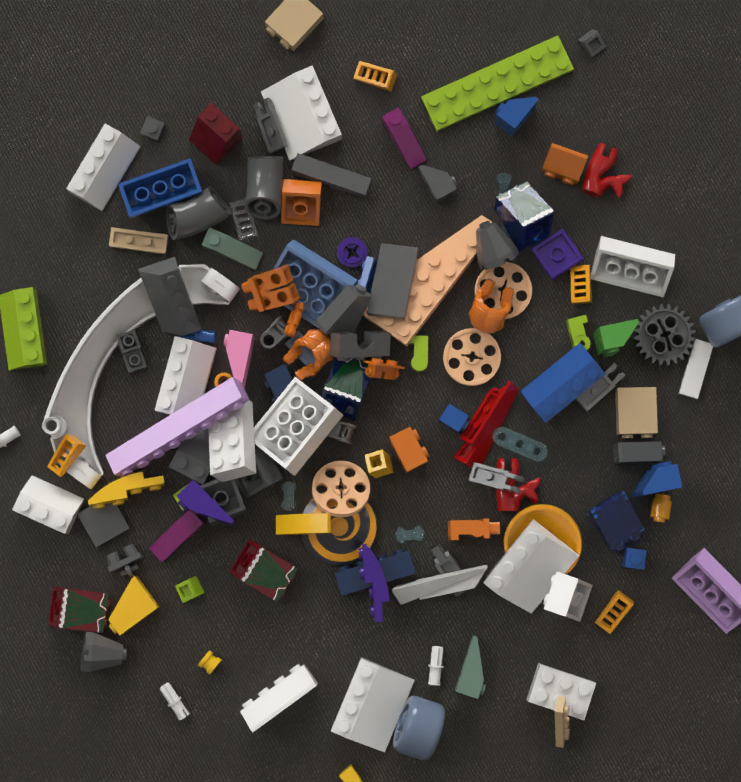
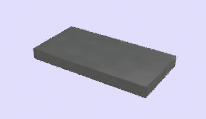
(393, 281)

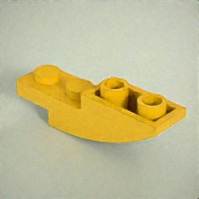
(117, 490)

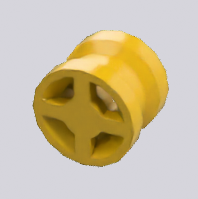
(209, 662)

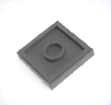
(103, 523)

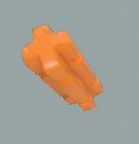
(294, 319)

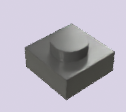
(152, 128)

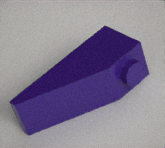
(200, 503)

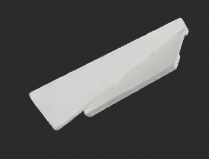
(439, 584)

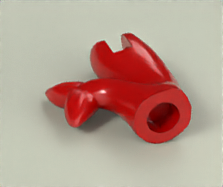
(598, 165)
(511, 501)

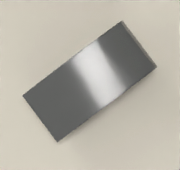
(131, 351)

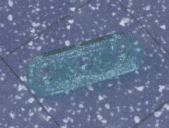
(527, 447)

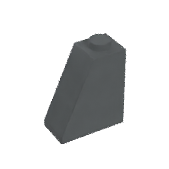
(345, 310)
(638, 452)

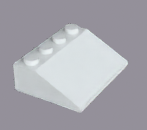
(303, 113)
(295, 426)
(528, 566)
(372, 705)

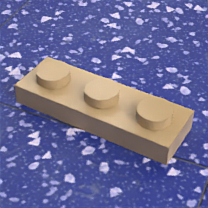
(138, 240)
(561, 721)

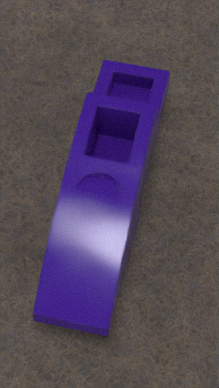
(374, 574)

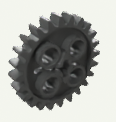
(680, 329)

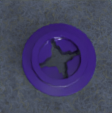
(352, 243)

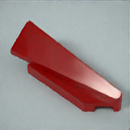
(483, 423)

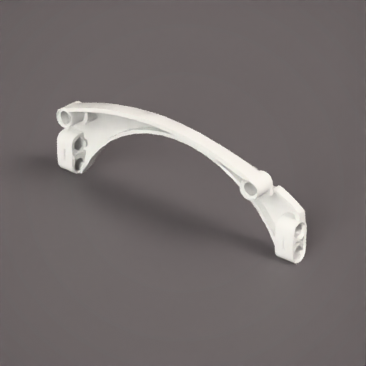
(77, 384)

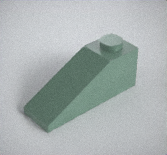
(231, 249)
(471, 674)

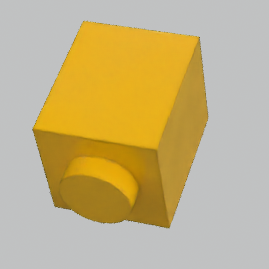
(379, 463)

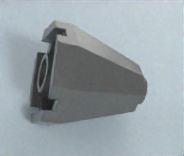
(493, 246)
(100, 652)

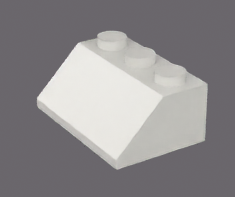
(48, 504)

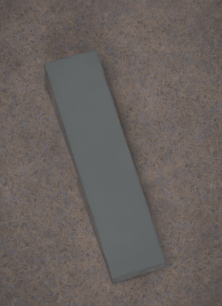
(334, 176)

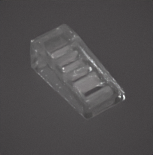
(236, 220)

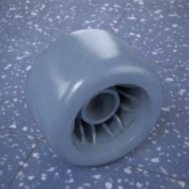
(723, 322)
(419, 728)

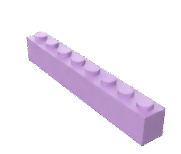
(178, 427)

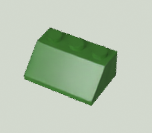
(612, 337)

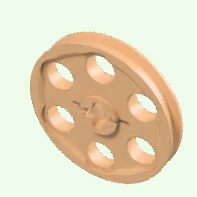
(525, 285)
(475, 366)
(333, 492)

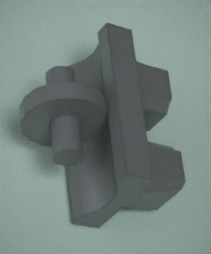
(132, 556)

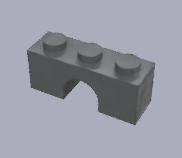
(345, 346)

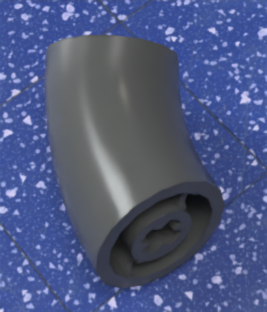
(264, 186)
(196, 214)

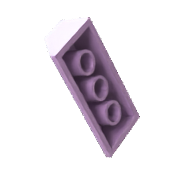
(712, 589)

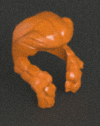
(489, 319)
(319, 344)

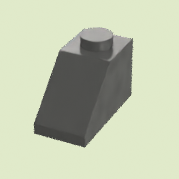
(438, 182)

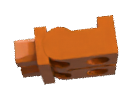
(264, 290)
(474, 528)

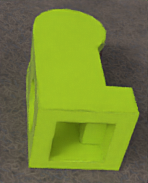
(577, 331)
(420, 359)

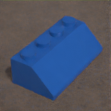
(160, 188)
(562, 382)
(658, 479)

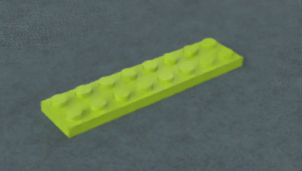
(497, 83)

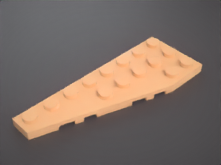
(432, 280)

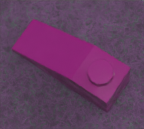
(403, 138)
(176, 535)

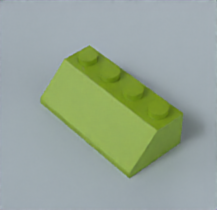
(22, 329)

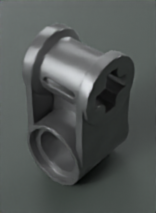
(275, 331)
(339, 431)

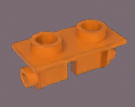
(389, 368)

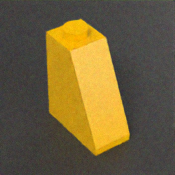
(132, 607)

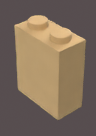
(293, 22)
(636, 412)

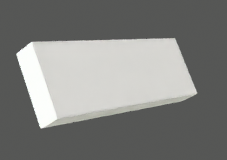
(695, 369)

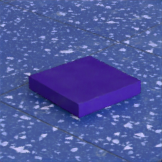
(557, 254)

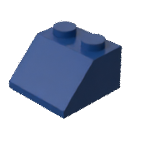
(514, 113)

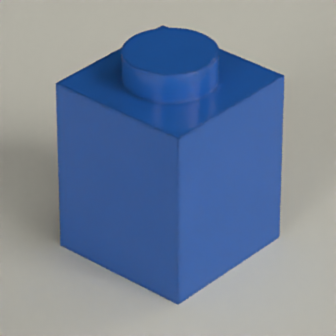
(454, 419)
(634, 558)

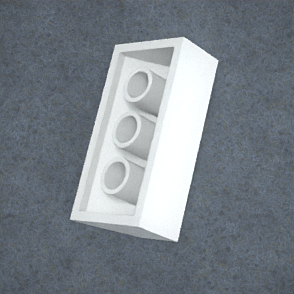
(103, 167)
(632, 266)
(185, 375)
(279, 697)

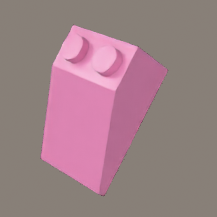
(239, 351)

